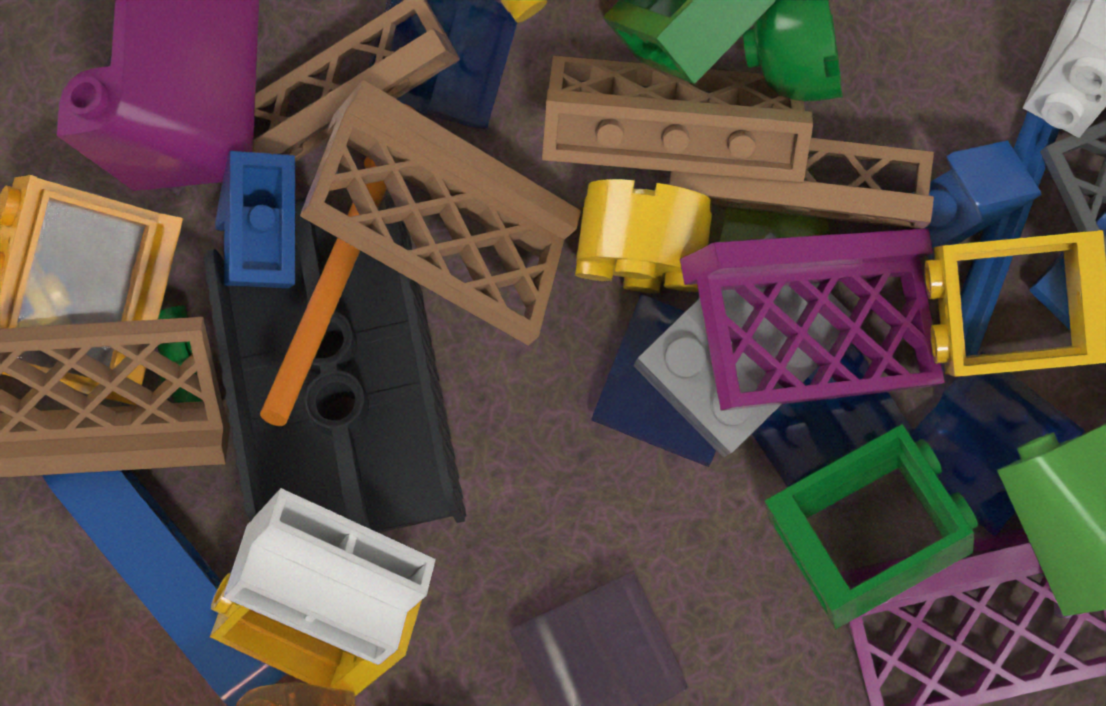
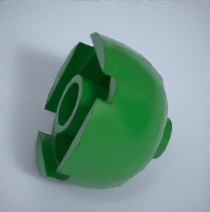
(796, 50)

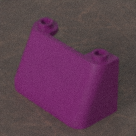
(172, 93)

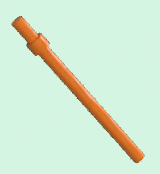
(315, 320)

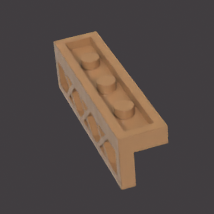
(392, 73)
(826, 200)

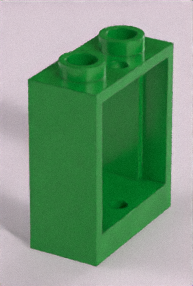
(682, 34)
(890, 451)

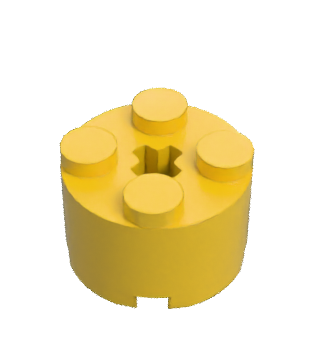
(641, 234)

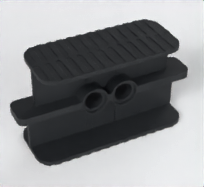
(394, 452)

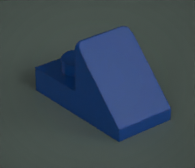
(977, 192)
(258, 219)

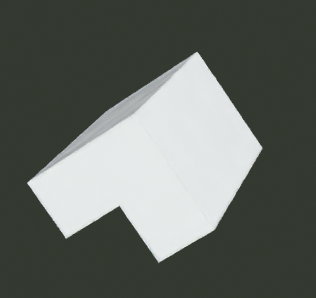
(328, 576)

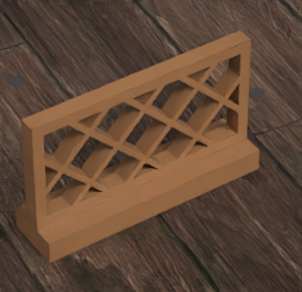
(680, 135)
(457, 179)
(105, 437)

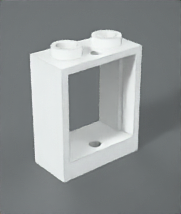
(1073, 75)

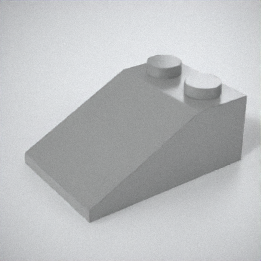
(684, 375)

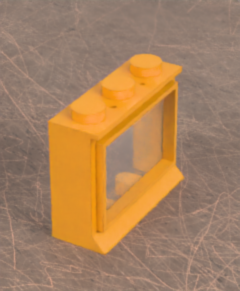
(80, 262)

